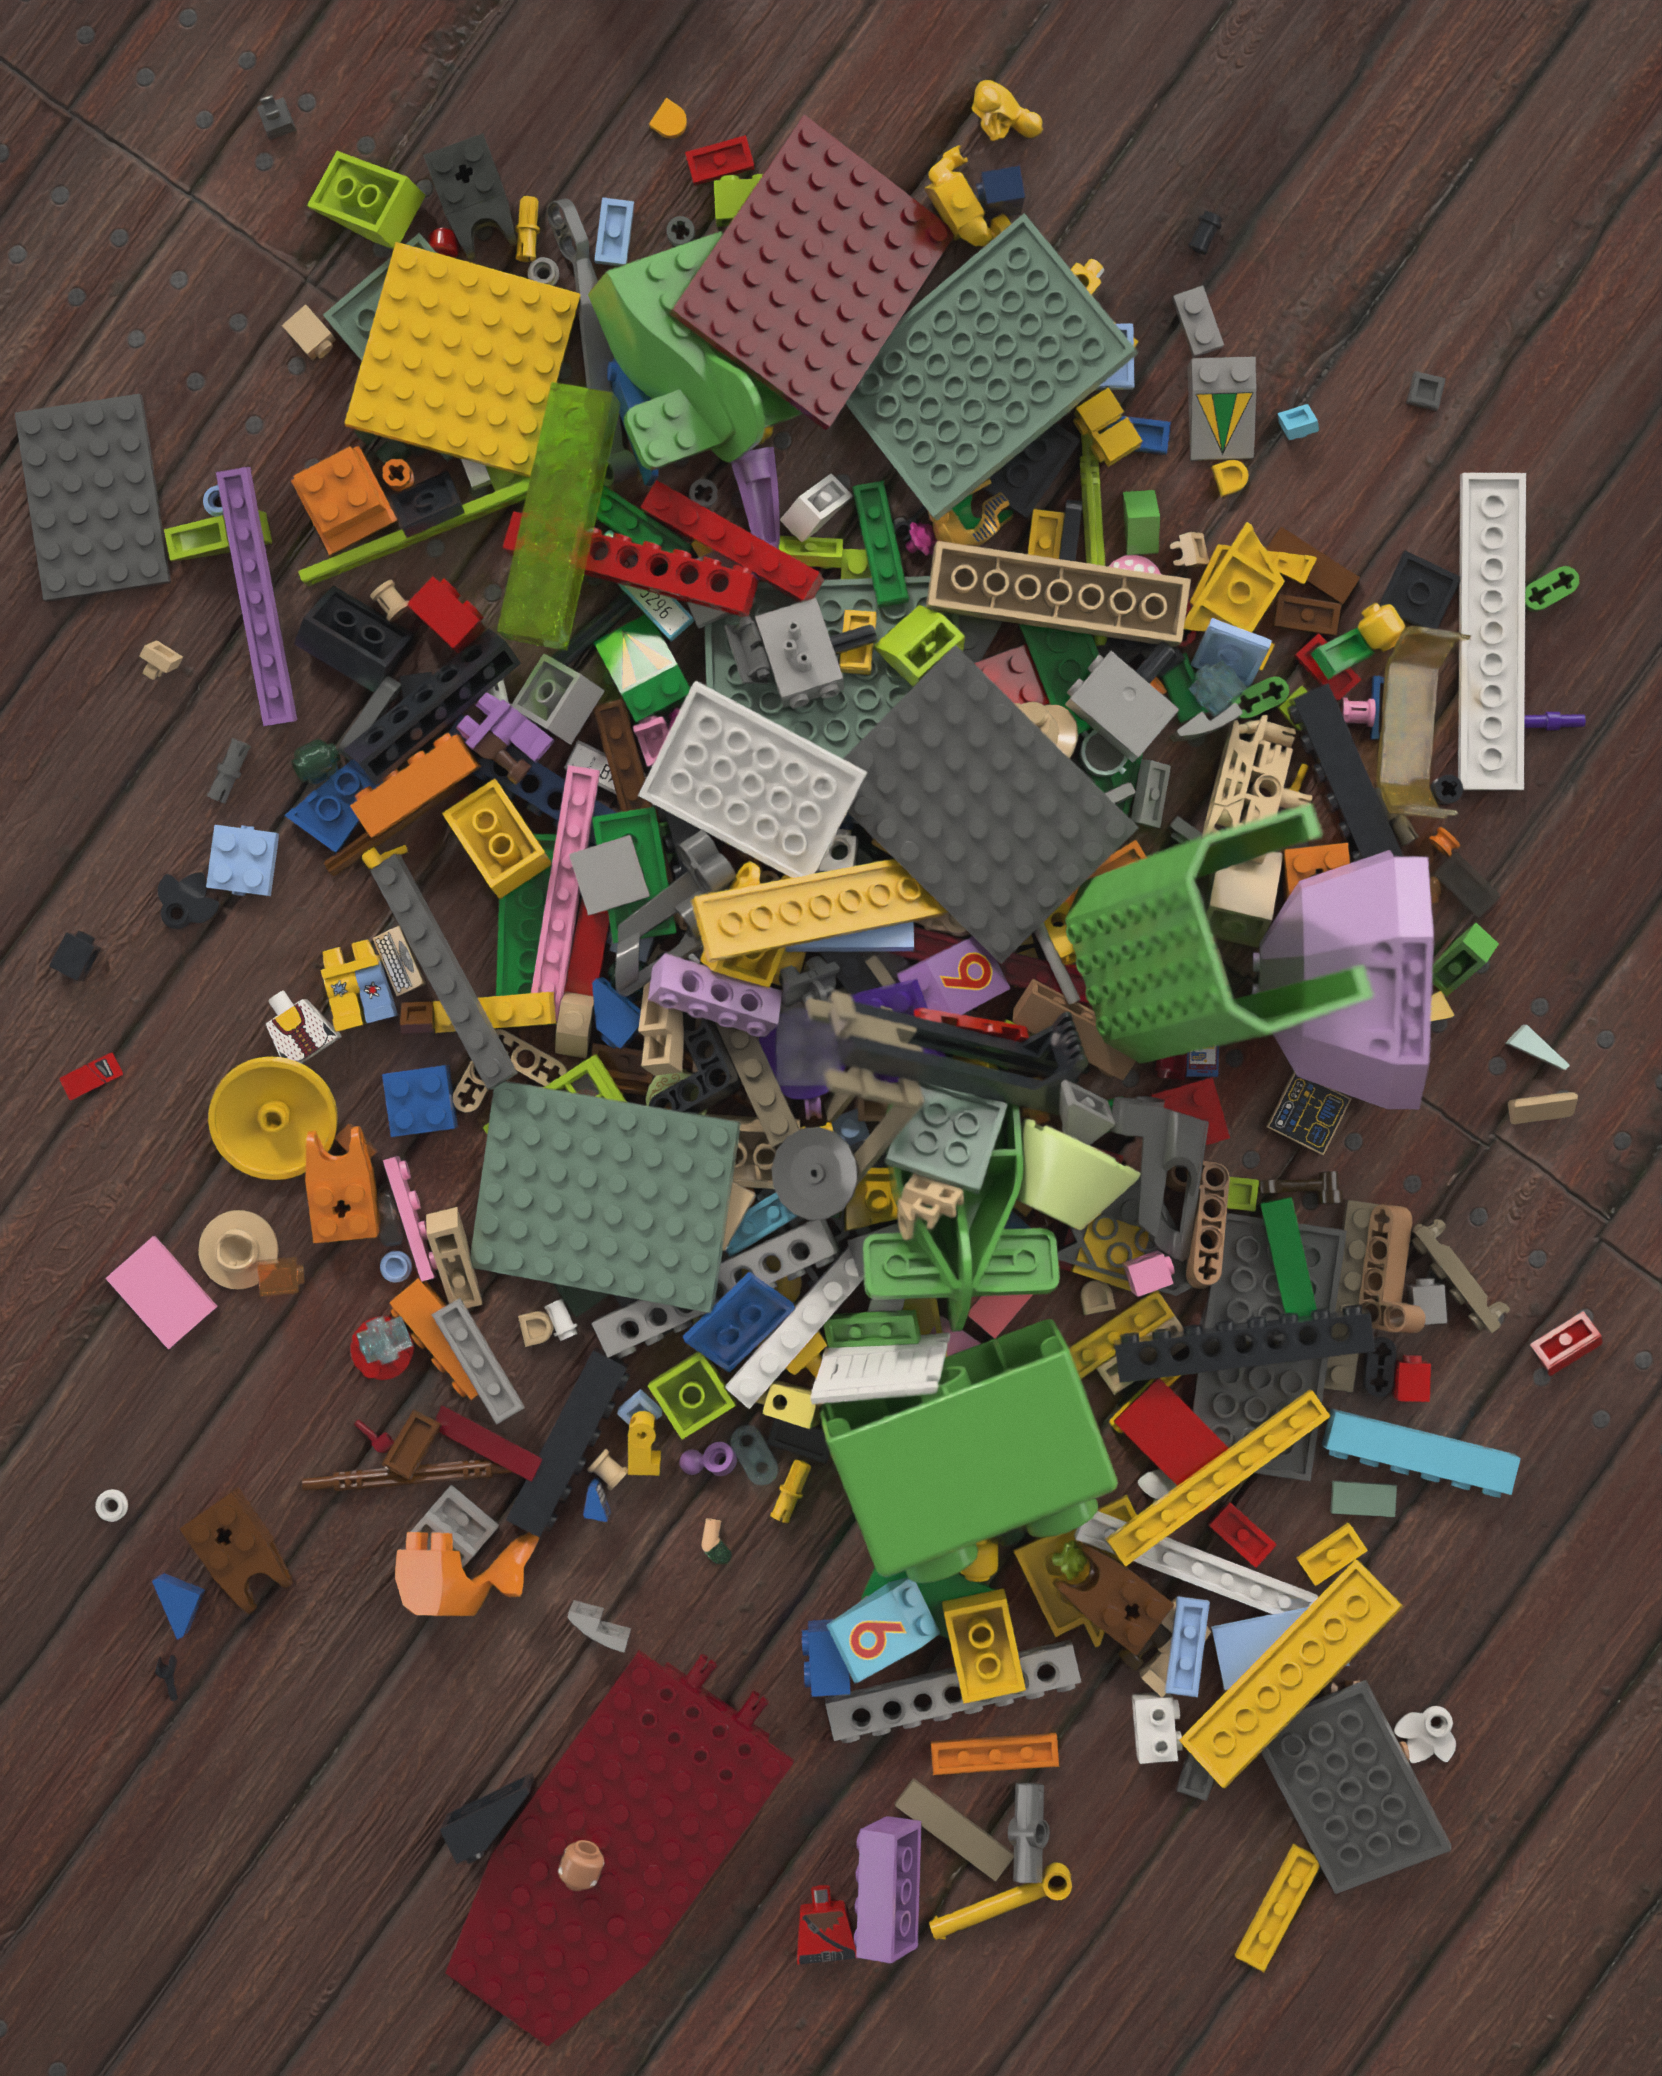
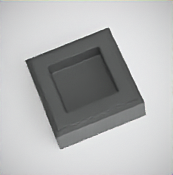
(1425, 391)

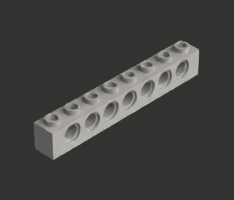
(814, 1234)
(935, 1684)

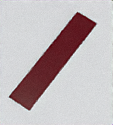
(488, 1443)

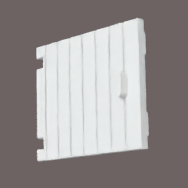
(880, 1370)

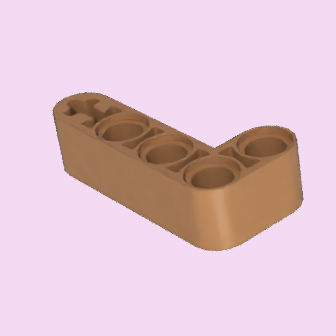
(1213, 1227)
(1385, 1271)

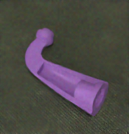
(759, 493)

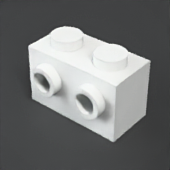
(1155, 1727)

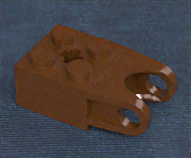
(246, 1553)
(1107, 1593)

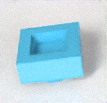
(1298, 422)

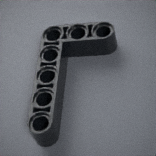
(708, 1070)

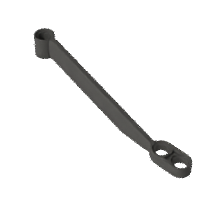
(595, 347)

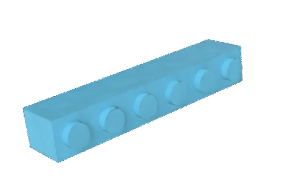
(1421, 1452)

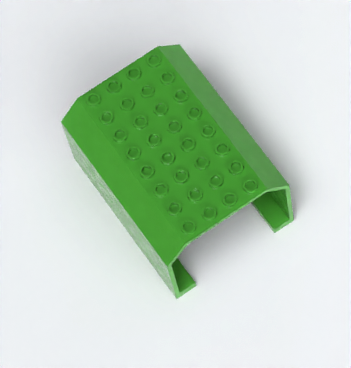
(1154, 960)

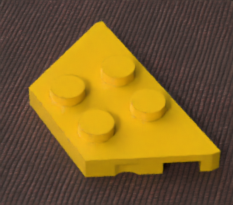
(1239, 587)

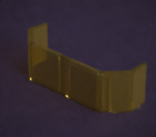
(1409, 721)

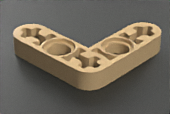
(509, 1040)

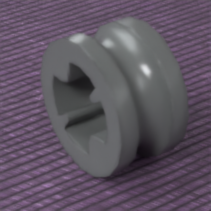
(689, 227)
(704, 483)

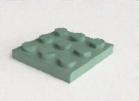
(949, 1138)

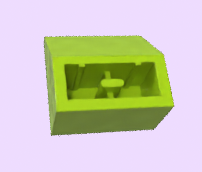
(919, 643)

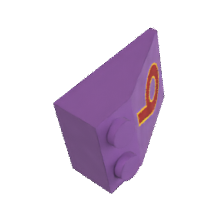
(958, 977)

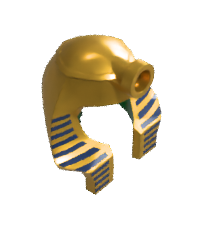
(963, 528)

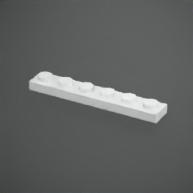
(795, 1330)

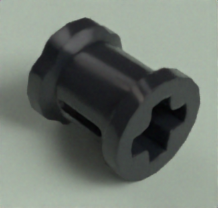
(1455, 791)

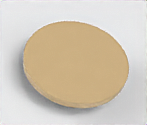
(234, 1245)

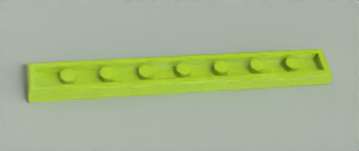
(398, 540)

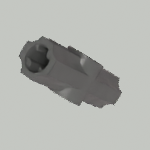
(1028, 1832)

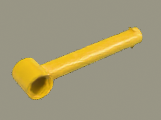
(1003, 1902)

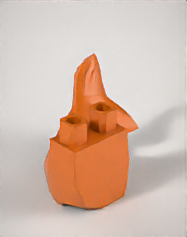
(437, 1585)

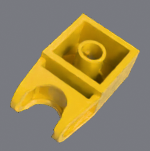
(754, 967)

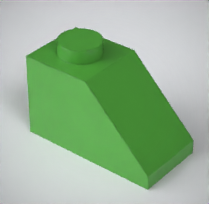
(1462, 959)

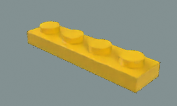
(506, 1011)

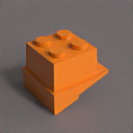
(343, 499)

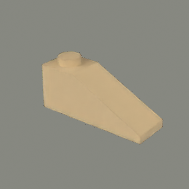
(453, 1256)

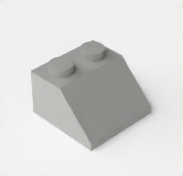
(557, 698)

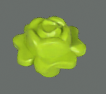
(1071, 1560)

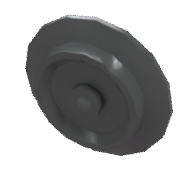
(814, 1173)

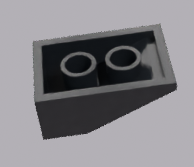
(476, 1824)

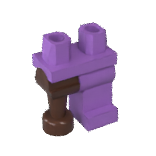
(501, 729)

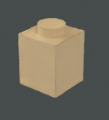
(309, 333)

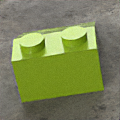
(367, 199)

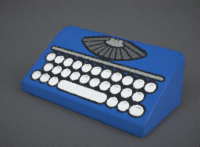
(596, 1502)

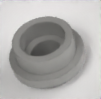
(541, 264)

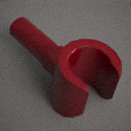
(382, 1443)

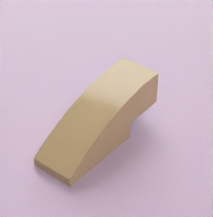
(662, 1037)

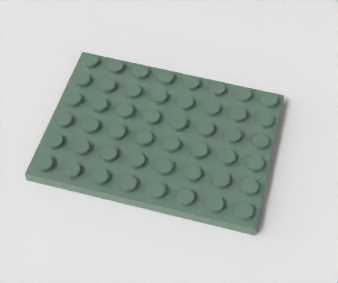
(986, 367)
(827, 722)
(605, 1195)

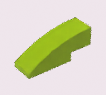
(204, 538)

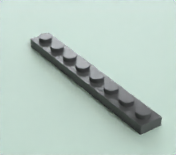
(443, 971)

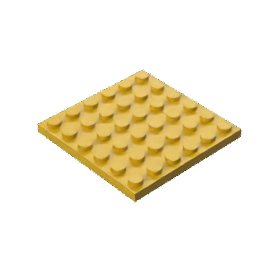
(462, 359)

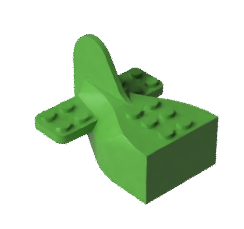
(695, 390)
(972, 1250)

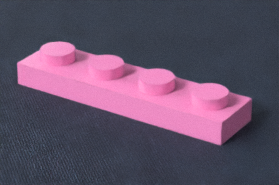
(407, 1204)

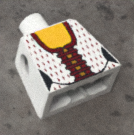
(299, 1028)

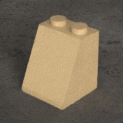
(1242, 900)

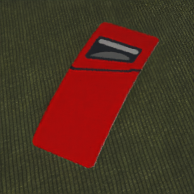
(91, 1076)

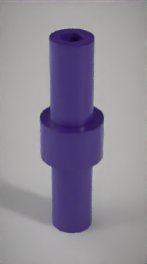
(1553, 721)

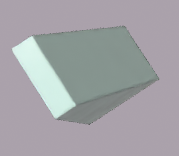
(1529, 1042)

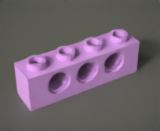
(703, 984)

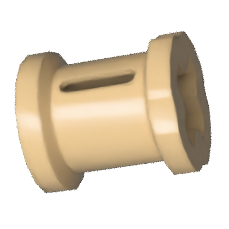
(390, 600)
(608, 1469)

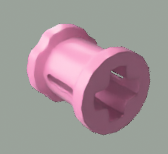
(1358, 711)

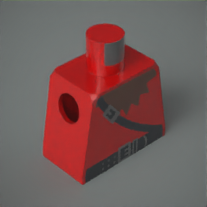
(824, 1929)

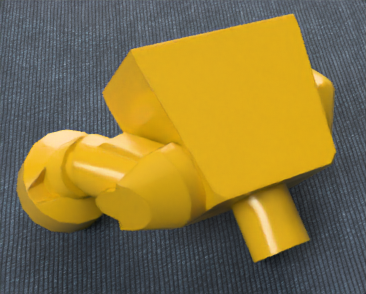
(958, 204)

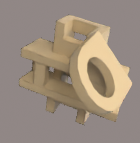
(922, 1192)

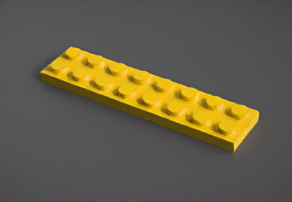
(810, 909)
(1290, 1673)

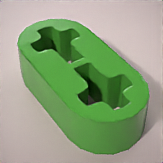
(1546, 583)
(1263, 704)

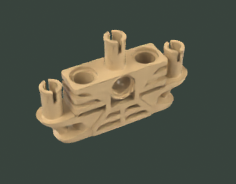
(1237, 771)

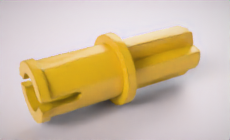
(527, 229)
(791, 1491)

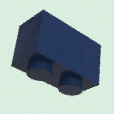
(1001, 192)

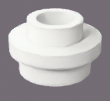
(103, 1509)

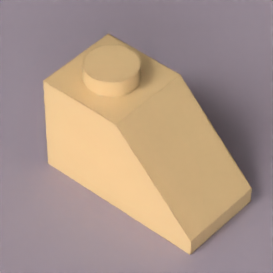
(574, 1025)

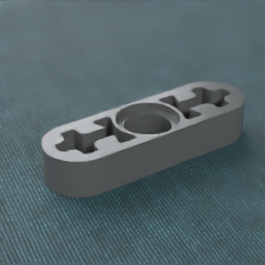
(373, 711)

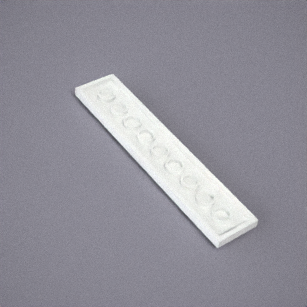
(1495, 618)

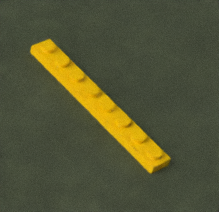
(1217, 1477)

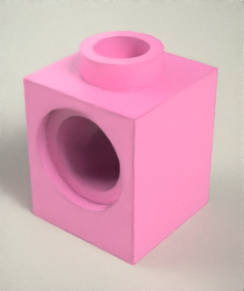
(1149, 1272)

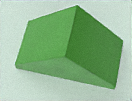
(1141, 522)

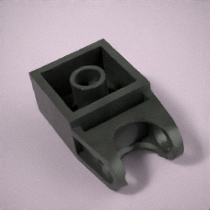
(473, 203)

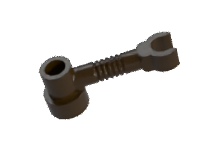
(1326, 1187)

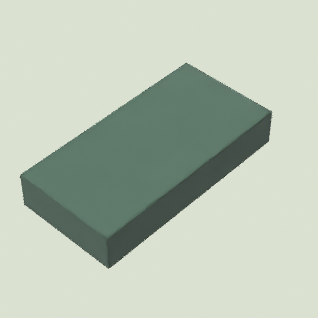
(1363, 1498)

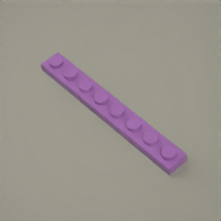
(256, 596)

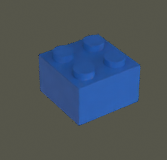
(420, 1100)
(826, 1669)

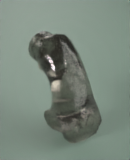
(390, 1226)

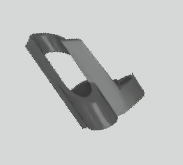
(1167, 1142)

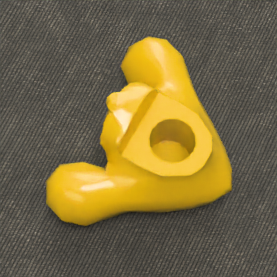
(1001, 111)

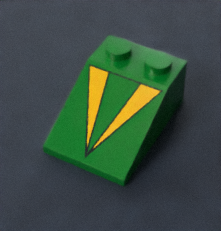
(643, 668)

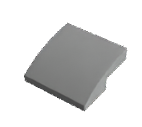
(1201, 726)
(461, 1517)
(588, 1620)

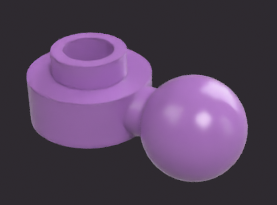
(693, 1461)

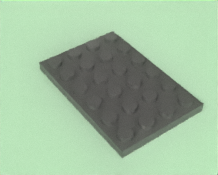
(92, 497)
(1353, 1789)

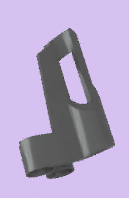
(705, 874)

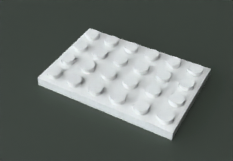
(752, 783)

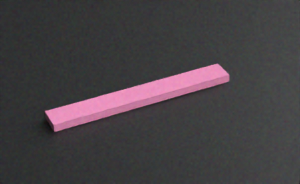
(563, 888)

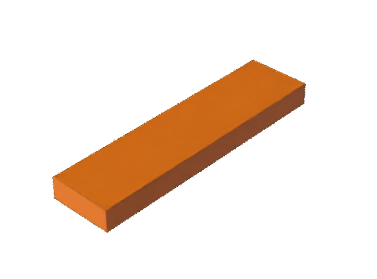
(994, 1753)

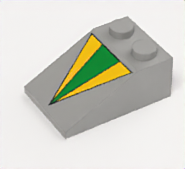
(1222, 408)

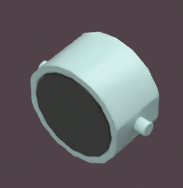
(1100, 756)

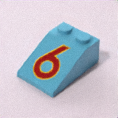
(883, 1628)

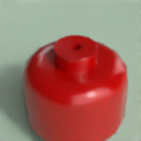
(444, 242)

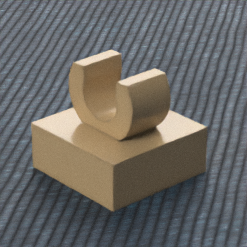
(1193, 550)
(159, 659)

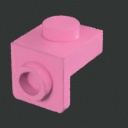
(651, 736)

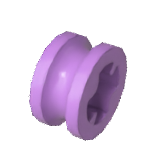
(813, 1108)

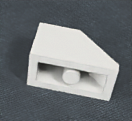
(815, 507)

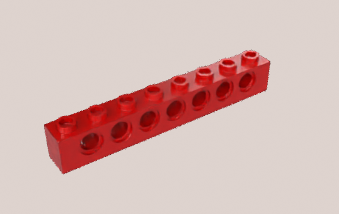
(734, 600)

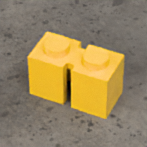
(1100, 413)

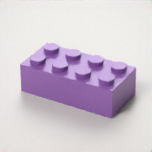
(888, 1889)

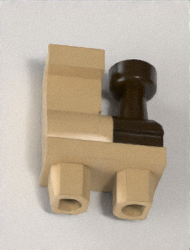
(1155, 1670)

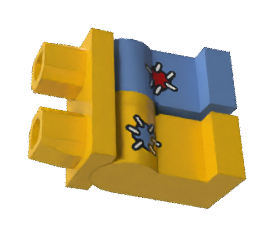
(348, 980)

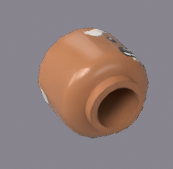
(581, 1865)

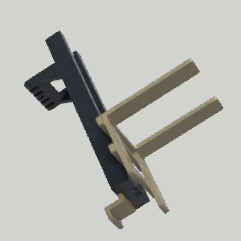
(877, 1041)

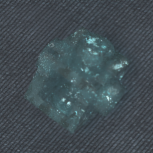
(1217, 687)
(384, 1339)

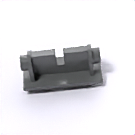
(750, 661)

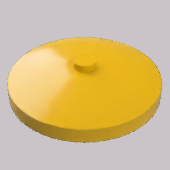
(264, 1116)

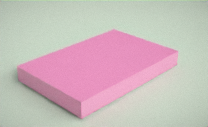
(161, 1292)

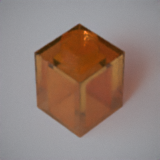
(280, 1276)

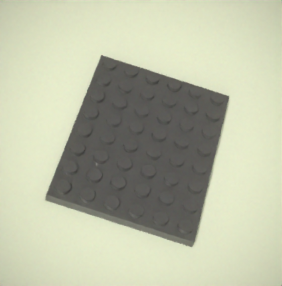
(982, 805)

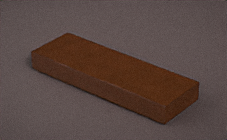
(1325, 574)

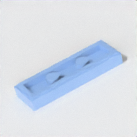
(1187, 1646)

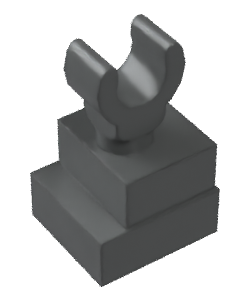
(275, 117)

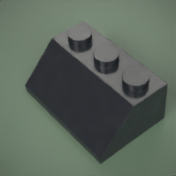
(353, 638)

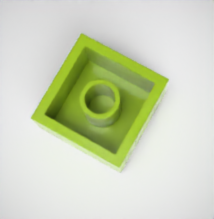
(692, 1394)

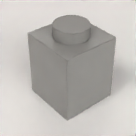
(1430, 1298)

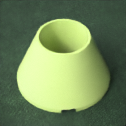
(1068, 1176)

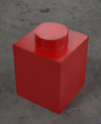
(1412, 1379)

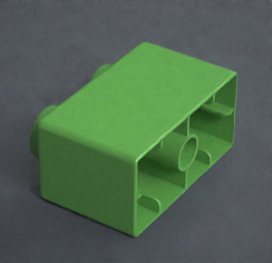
(979, 1457)

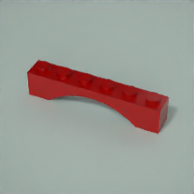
(732, 542)

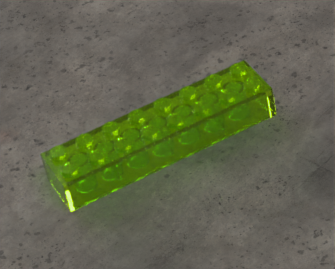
(559, 516)

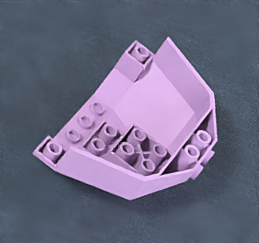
(1348, 918)

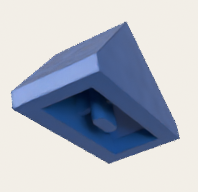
(179, 1602)

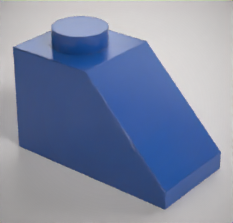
(614, 1015)

